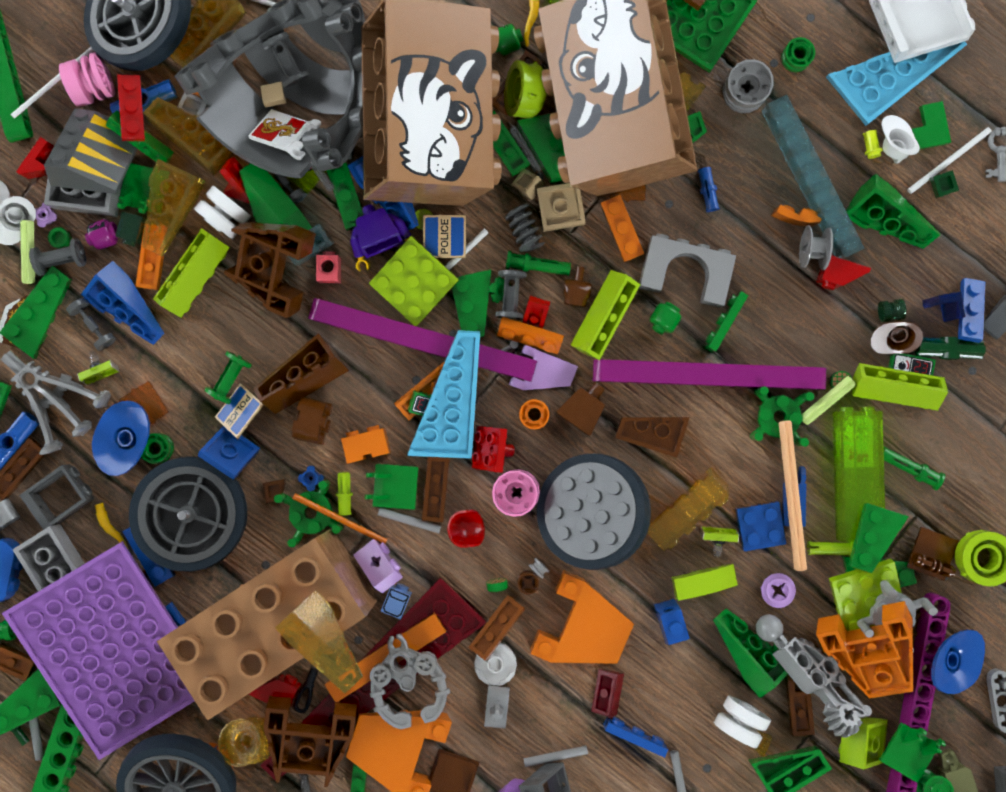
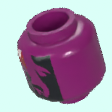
(101, 234)

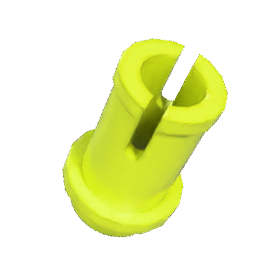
(872, 144)

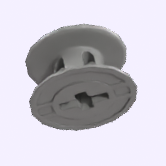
(816, 247)

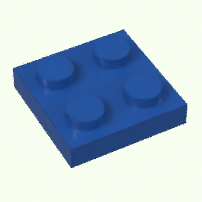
(228, 452)
(760, 526)

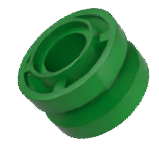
(805, 48)
(166, 451)

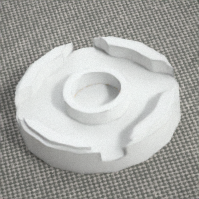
(498, 668)

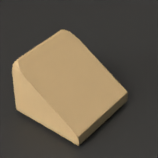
(273, 94)
(527, 183)

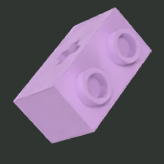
(378, 565)

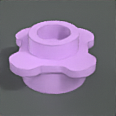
(48, 219)

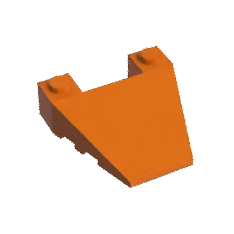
(592, 631)
(877, 663)
(392, 752)

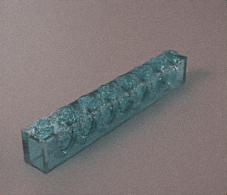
(811, 175)

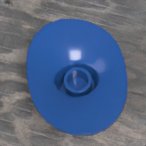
(120, 437)
(958, 662)

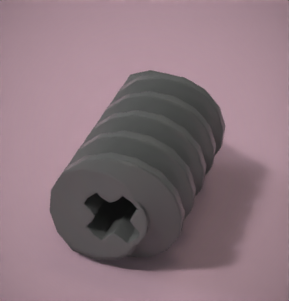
(523, 228)

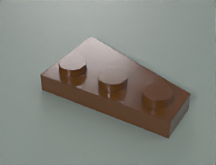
(654, 433)

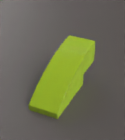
(704, 582)

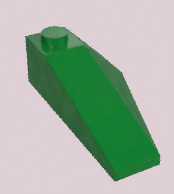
(268, 199)
(887, 211)
(750, 653)

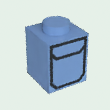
(396, 600)

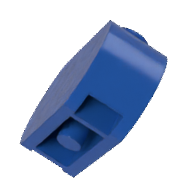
(9, 569)

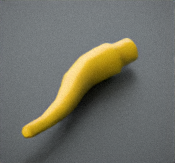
(533, 13)
(104, 522)

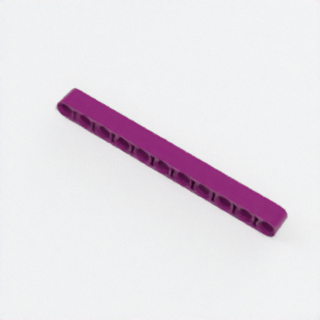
(416, 338)
(709, 374)
(925, 697)

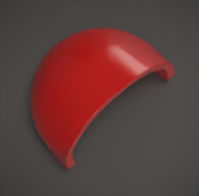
(466, 528)

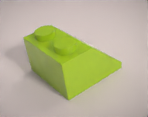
(866, 745)

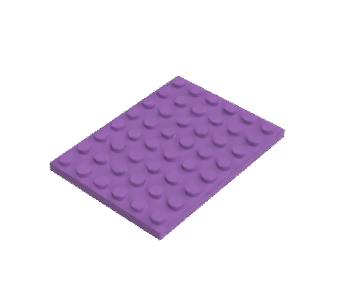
(100, 649)

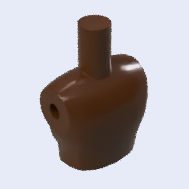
(576, 291)

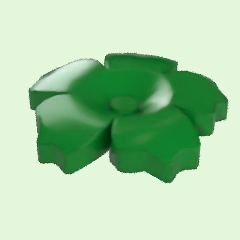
(497, 289)

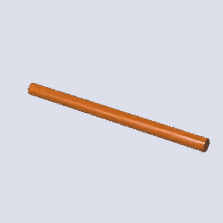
(339, 518)

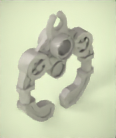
(405, 675)

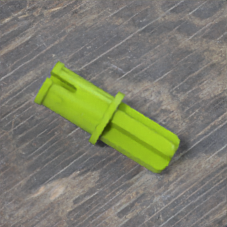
(344, 493)

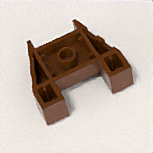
(263, 262)
(306, 746)

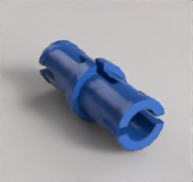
(708, 189)

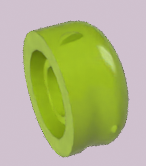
(524, 90)
(966, 557)

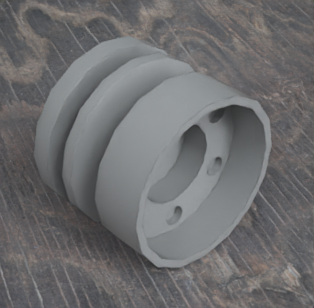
(758, 80)

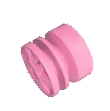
(88, 80)
(503, 492)

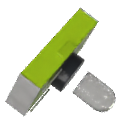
(97, 370)
(719, 536)

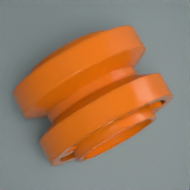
(544, 414)

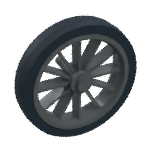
(187, 752)

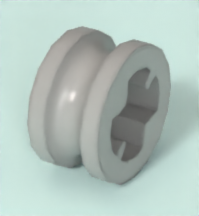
(539, 568)

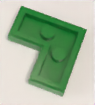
(935, 126)

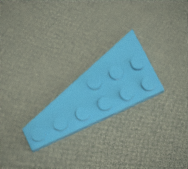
(880, 82)
(450, 413)

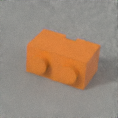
(372, 442)

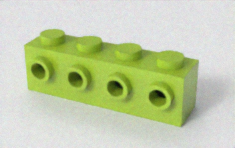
(191, 273)
(605, 314)
(899, 386)

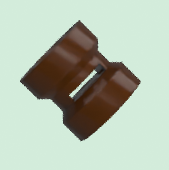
(528, 586)

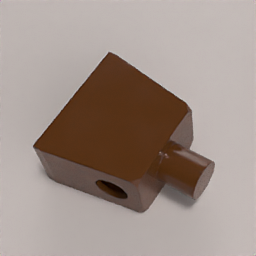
(583, 408)

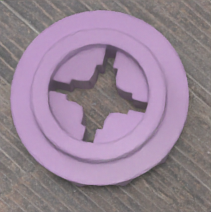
(777, 600)

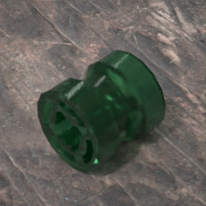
(892, 310)

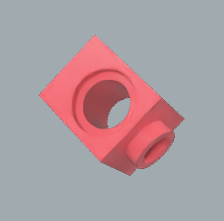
(332, 277)

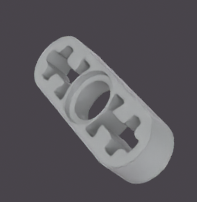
(994, 694)

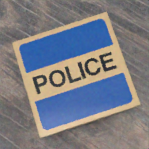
(445, 235)
(240, 411)

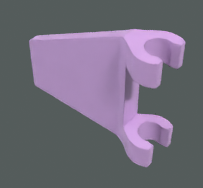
(549, 371)

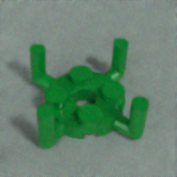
(791, 412)
(298, 516)

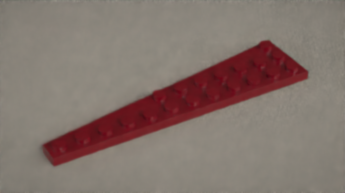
(455, 615)

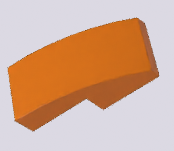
(802, 218)

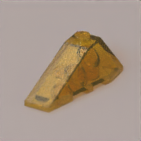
(169, 203)
(320, 640)

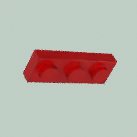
(130, 108)

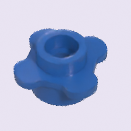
(310, 484)

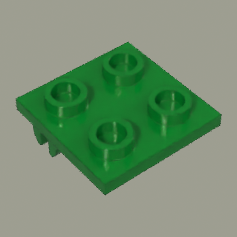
(135, 188)
(394, 486)
(910, 751)

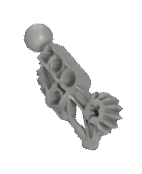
(816, 675)

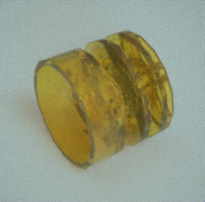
(236, 742)

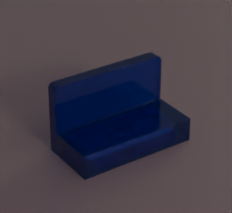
(951, 305)

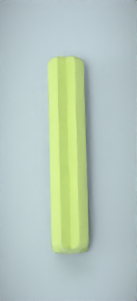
(27, 243)
(828, 400)

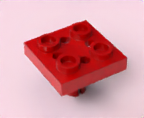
(491, 449)

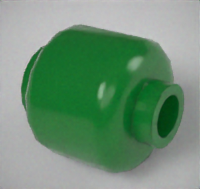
(509, 39)
(665, 318)

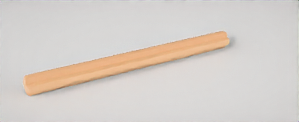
(792, 495)

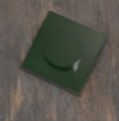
(944, 184)

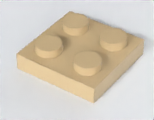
(560, 207)

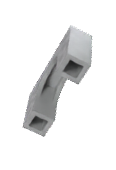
(716, 266)

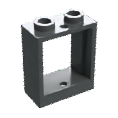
(40, 509)
(552, 773)

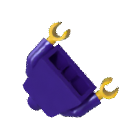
(376, 233)

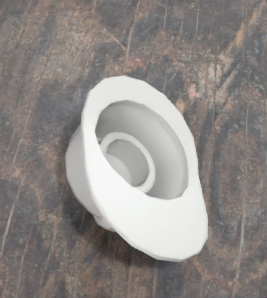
(899, 139)
(11, 213)

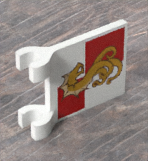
(283, 132)

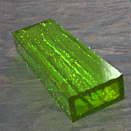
(857, 466)

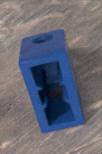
(671, 622)

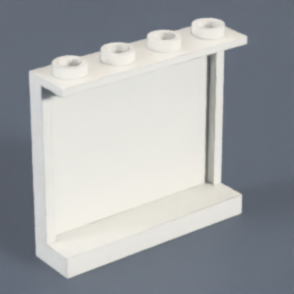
(922, 25)

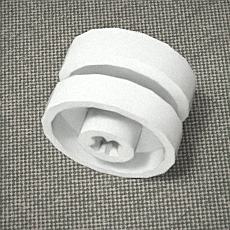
(222, 212)
(742, 721)

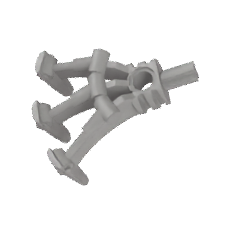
(51, 397)

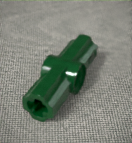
(950, 348)

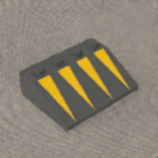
(89, 155)

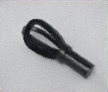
(309, 683)

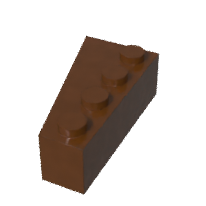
(300, 375)

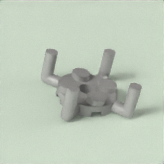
(889, 596)

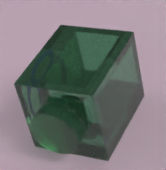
(130, 229)

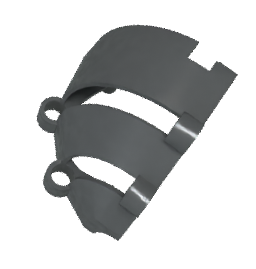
(237, 109)

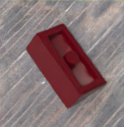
(607, 693)

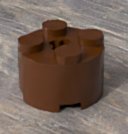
(312, 421)

